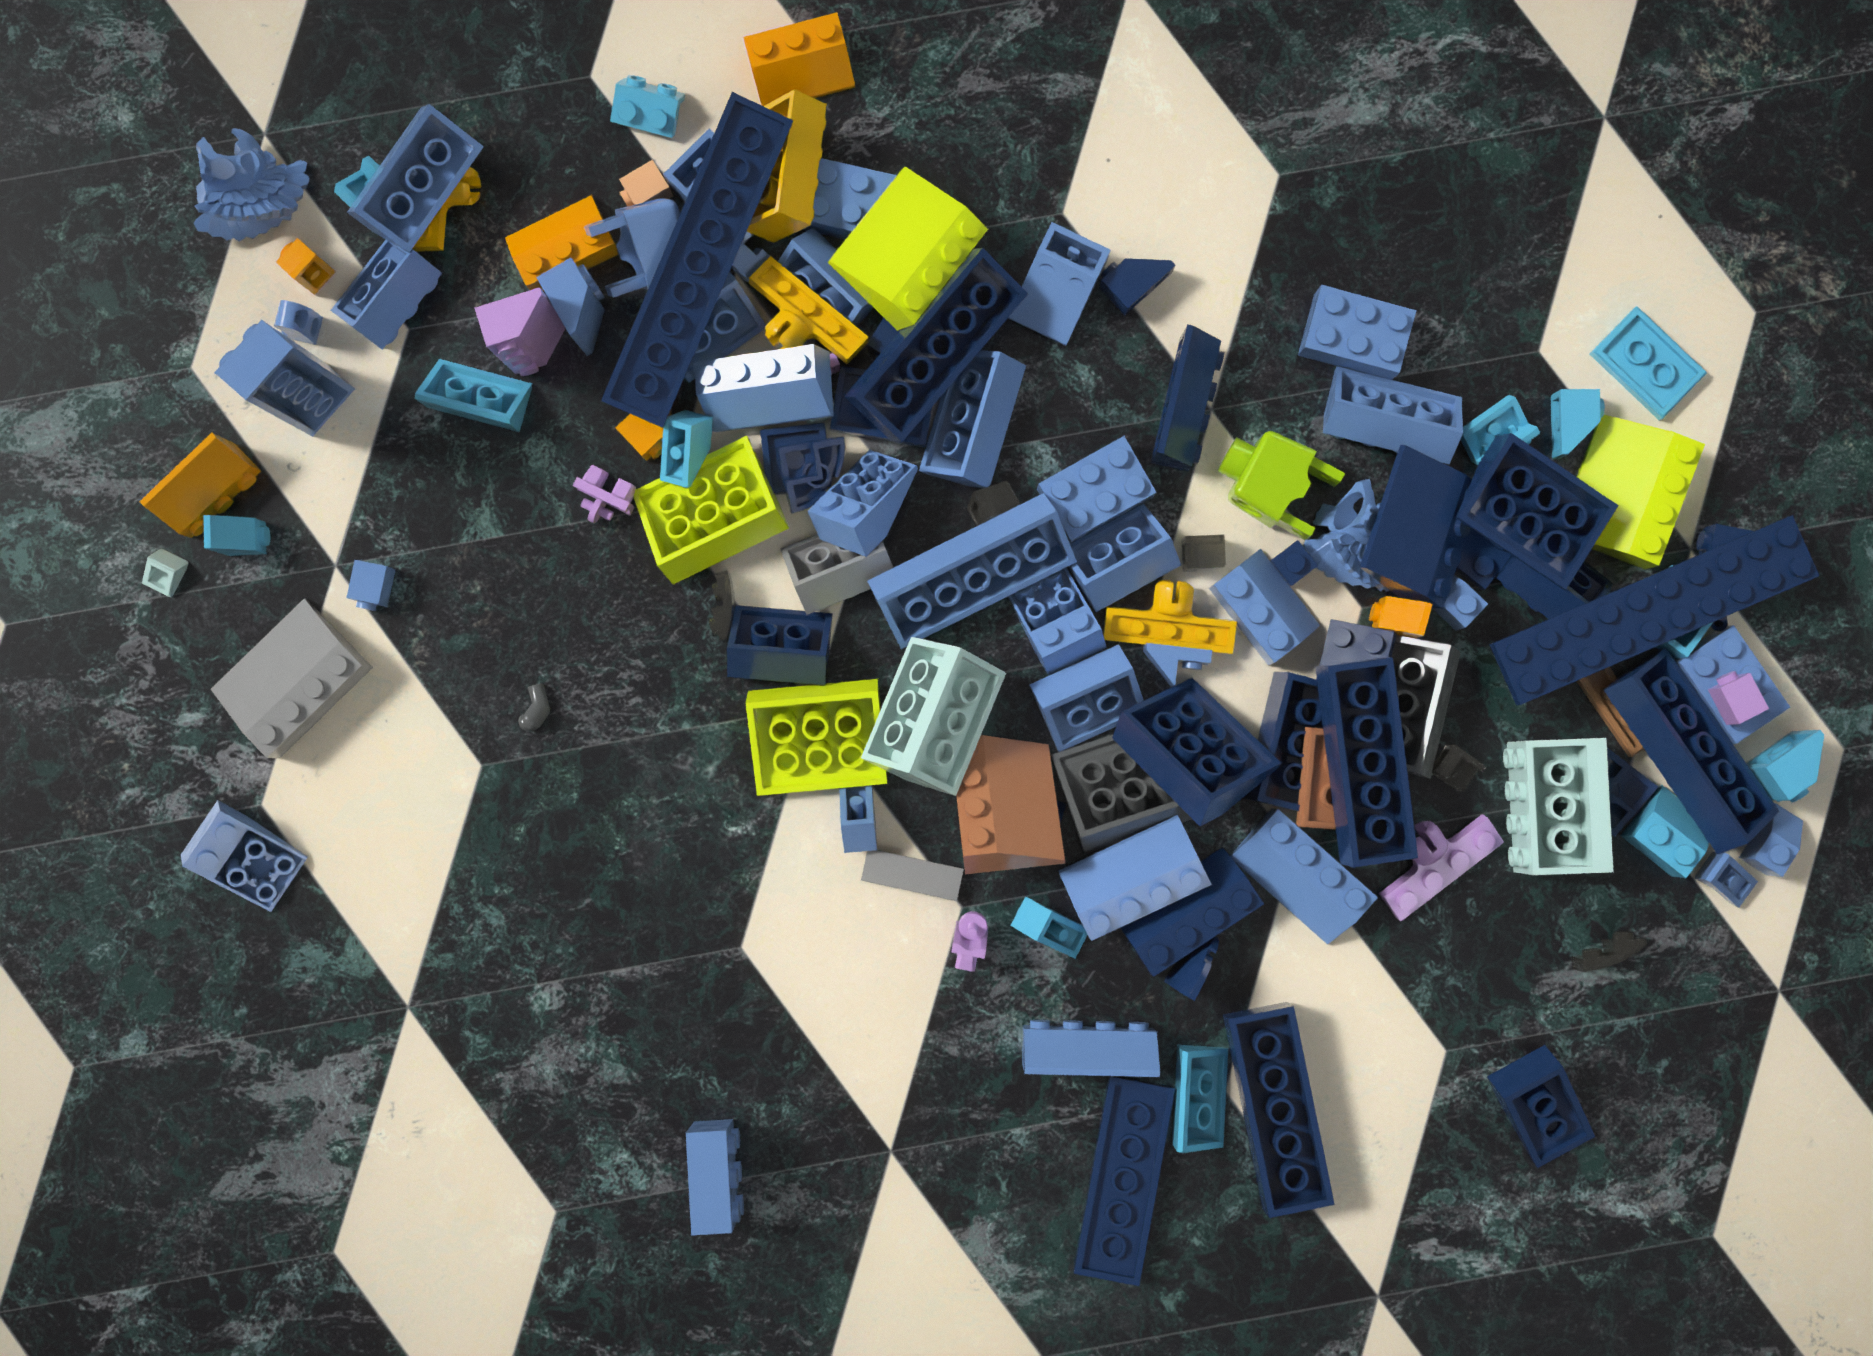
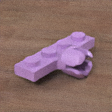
(1439, 863)

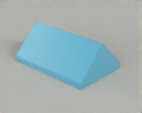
(475, 394)
(1199, 1098)

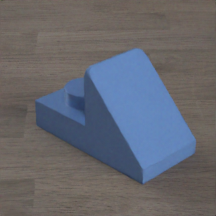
(1166, 659)
(1726, 878)

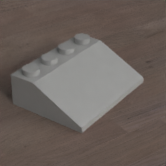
(290, 680)

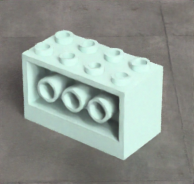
(933, 715)
(1558, 806)

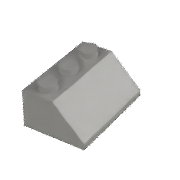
(831, 573)

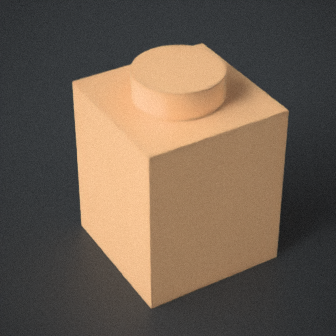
(644, 185)

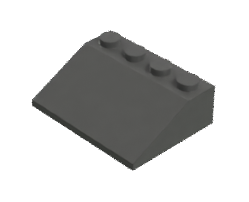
(1424, 687)
(1110, 794)

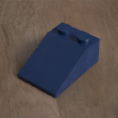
(1541, 1105)

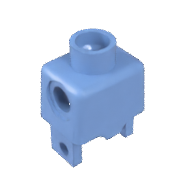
(642, 240)

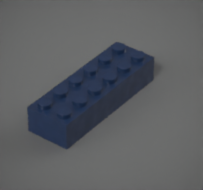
(936, 349)
(1691, 751)
(1366, 762)
(1278, 1109)

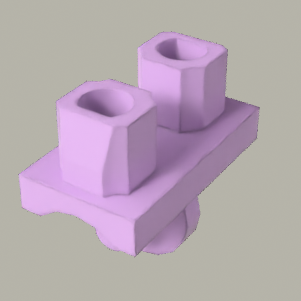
(592, 486)
(970, 940)

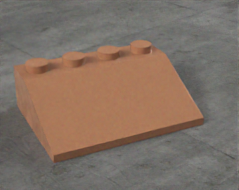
(1009, 807)

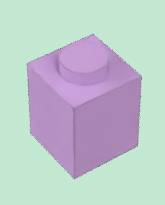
(1737, 697)

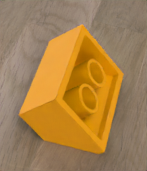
(800, 57)
(558, 239)
(201, 485)

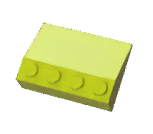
(907, 248)
(1648, 478)
(715, 517)
(813, 736)

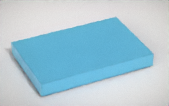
(1648, 363)

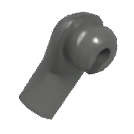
(538, 710)

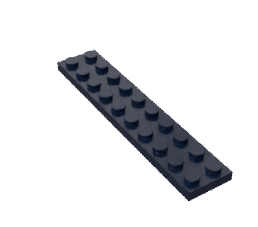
(697, 259)
(1654, 610)

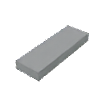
(912, 874)

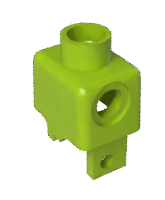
(1272, 477)

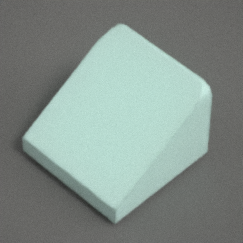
(164, 572)

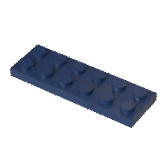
(1124, 1180)

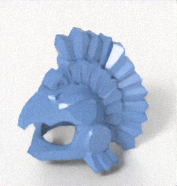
(245, 191)
(1343, 548)

